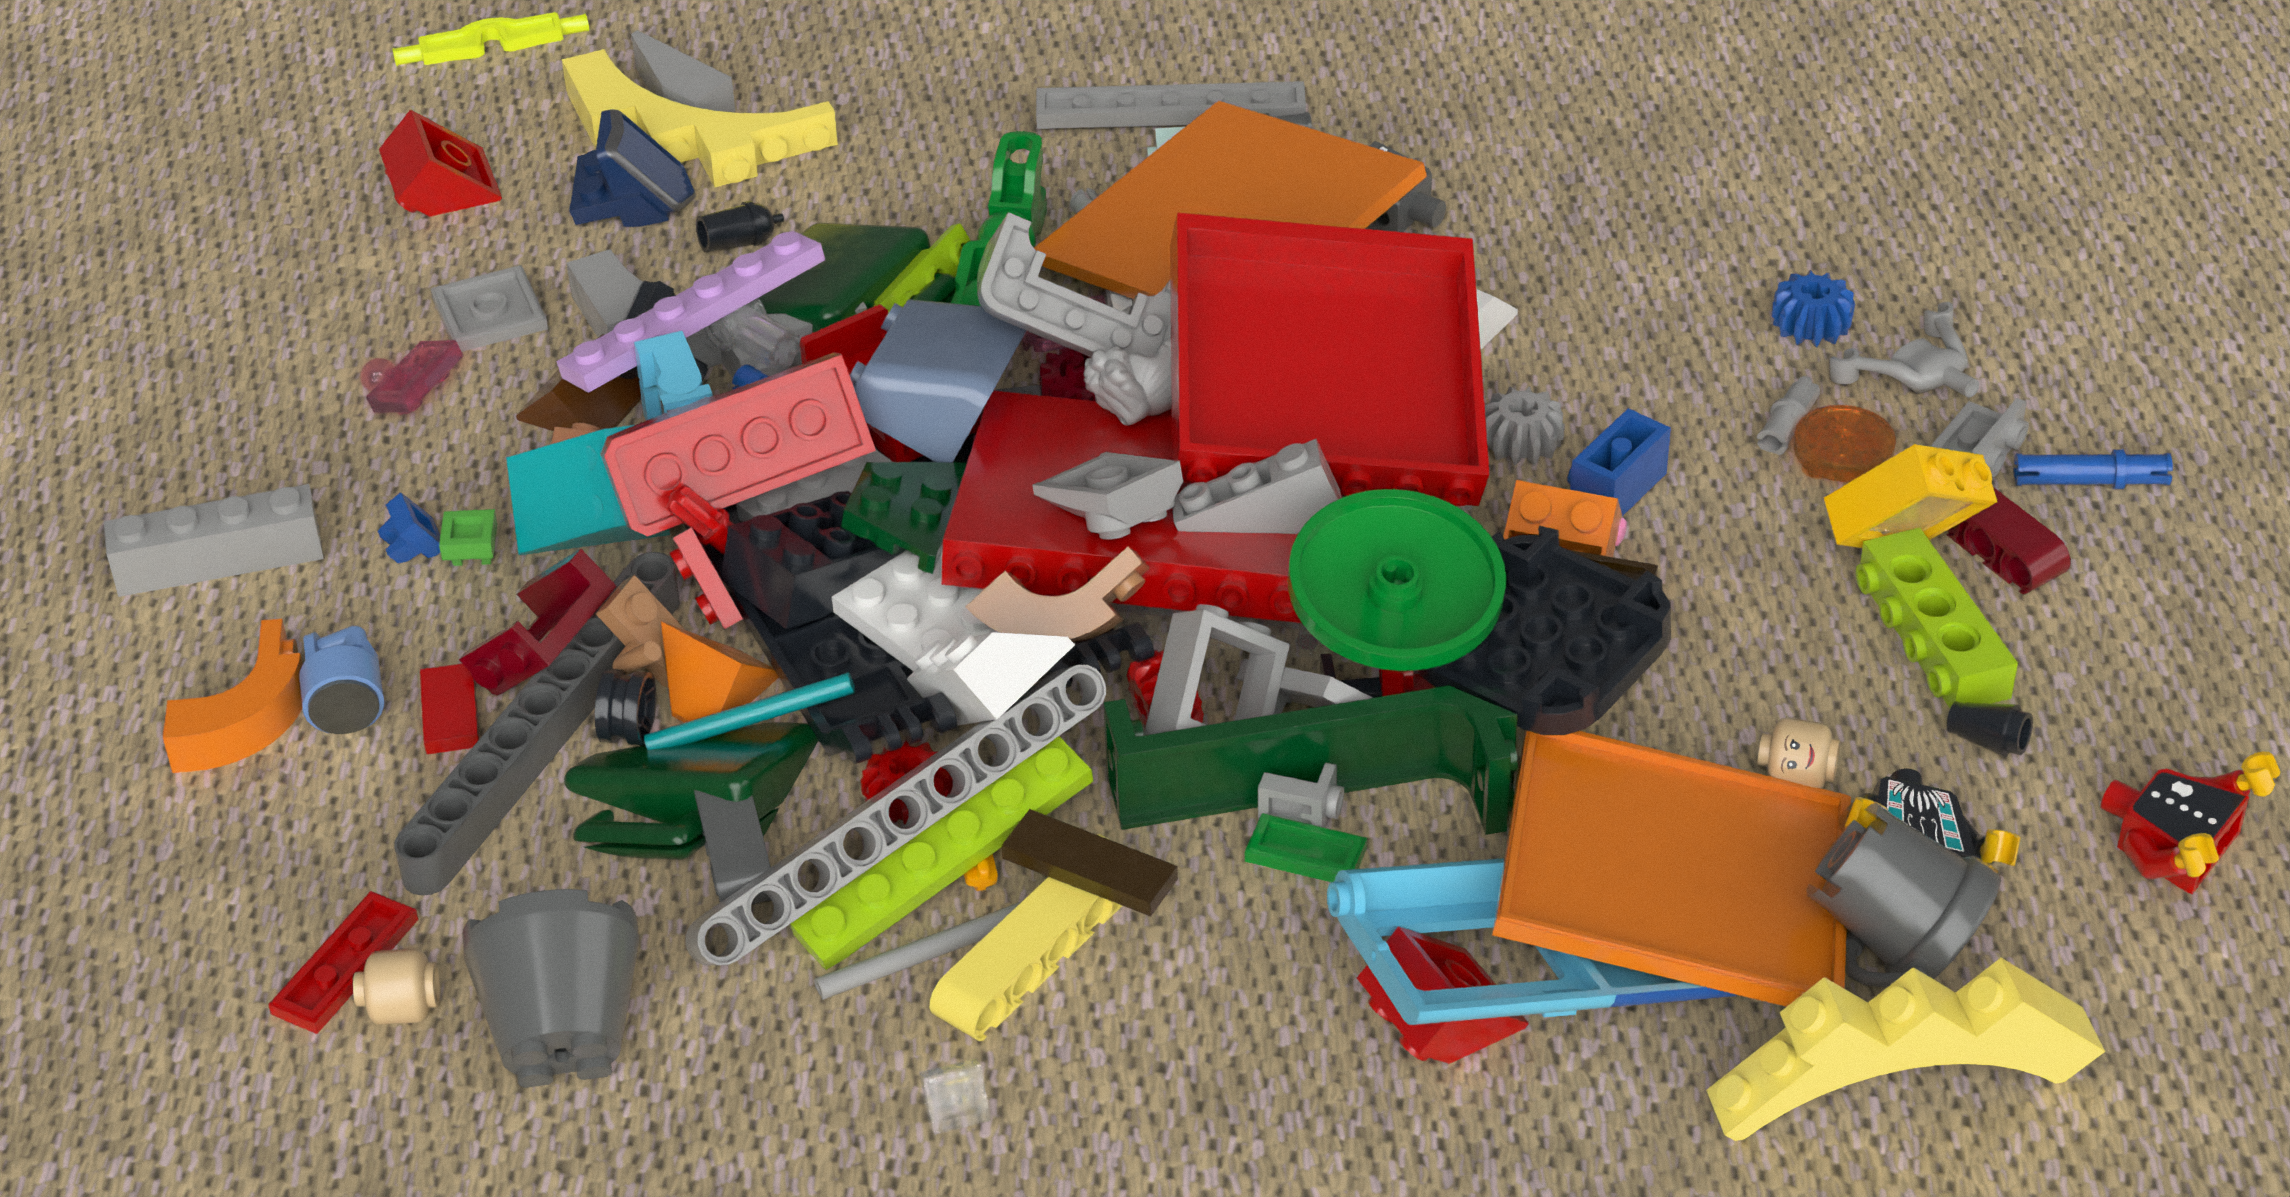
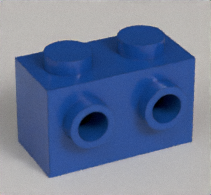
(1623, 460)

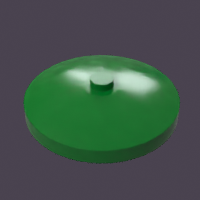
(1396, 579)

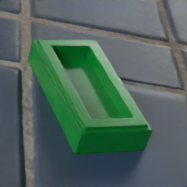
(1304, 848)

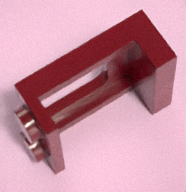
(563, 602)

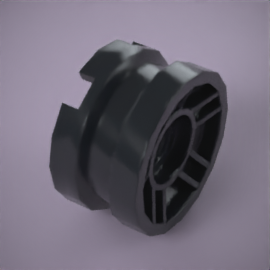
(625, 706)

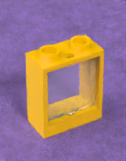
(1911, 491)

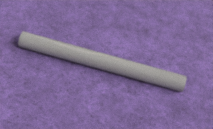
(909, 954)

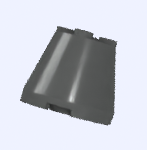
(554, 981)

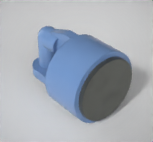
(341, 681)

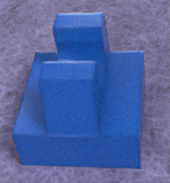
(409, 531)

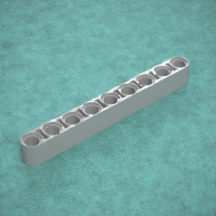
(873, 822)

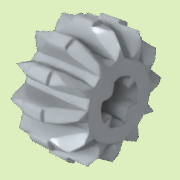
(1523, 425)

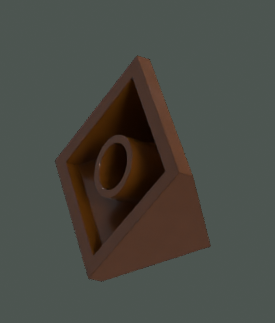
(564, 404)

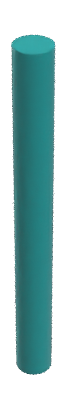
(751, 713)

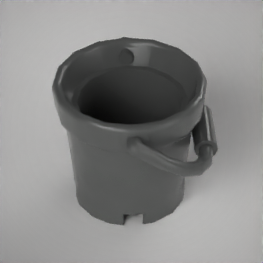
(1902, 897)

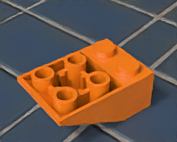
(1583, 519)

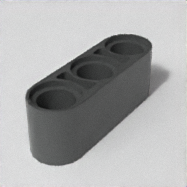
(732, 843)

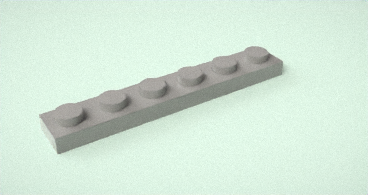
(1160, 103)

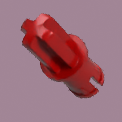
(704, 519)

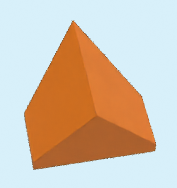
(709, 675)

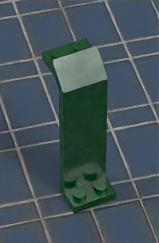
(1369, 740)

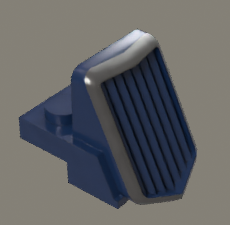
(628, 177)

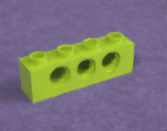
(1936, 619)

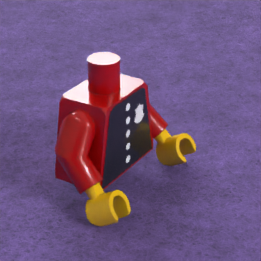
(2186, 822)

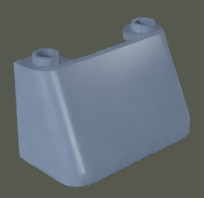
(934, 374)

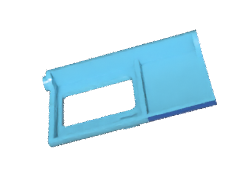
(1462, 898)

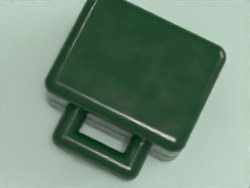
(855, 270)
(661, 786)

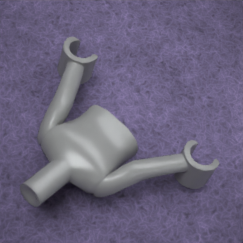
(1917, 362)

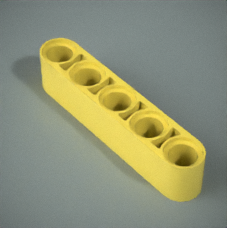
(1017, 956)

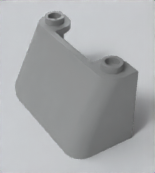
(1015, 294)

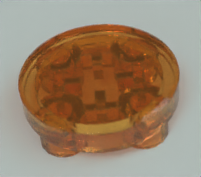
(1842, 442)

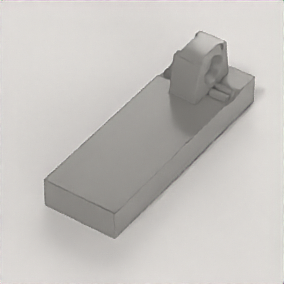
(1310, 689)

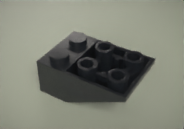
(798, 559)

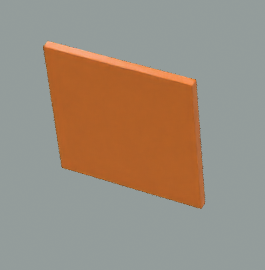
(1227, 167)
(1670, 867)

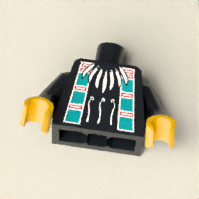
(1934, 814)

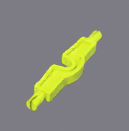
(470, 39)

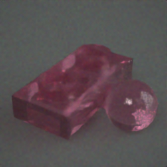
(406, 384)

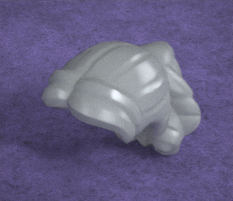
(1131, 383)

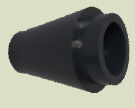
(1992, 726)

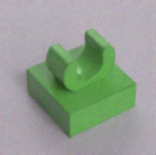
(468, 536)

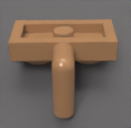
(636, 621)

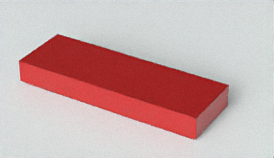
(328, 975)

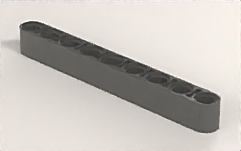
(518, 745)

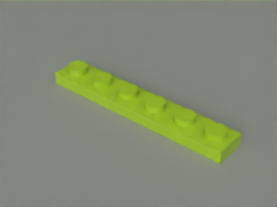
(939, 854)

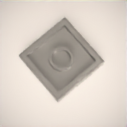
(489, 308)

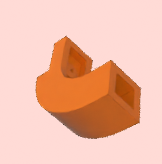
(243, 719)

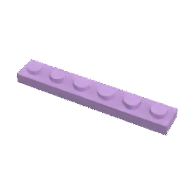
(693, 309)

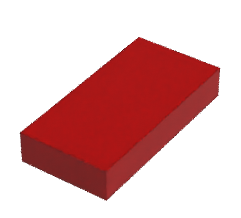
(448, 708)

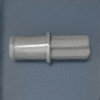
(1786, 414)

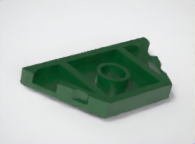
(905, 506)

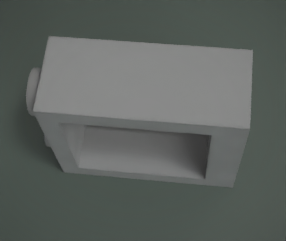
(1184, 661)

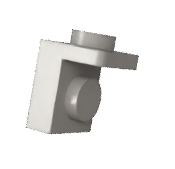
(1302, 799)

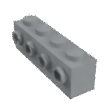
(213, 540)

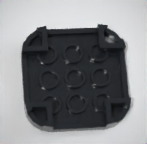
(1564, 638)

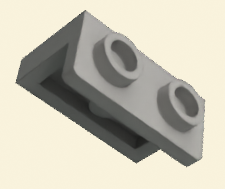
(1986, 432)

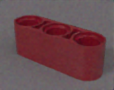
(2013, 544)

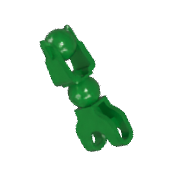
(1014, 191)

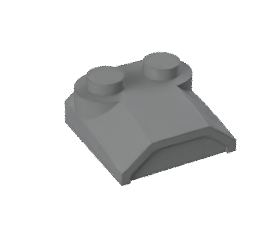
(1115, 491)

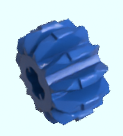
(1813, 308)

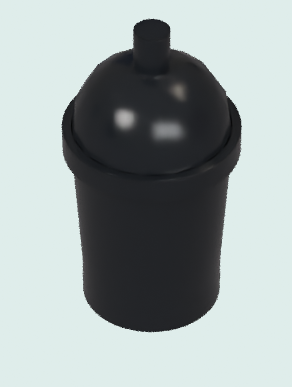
(736, 226)

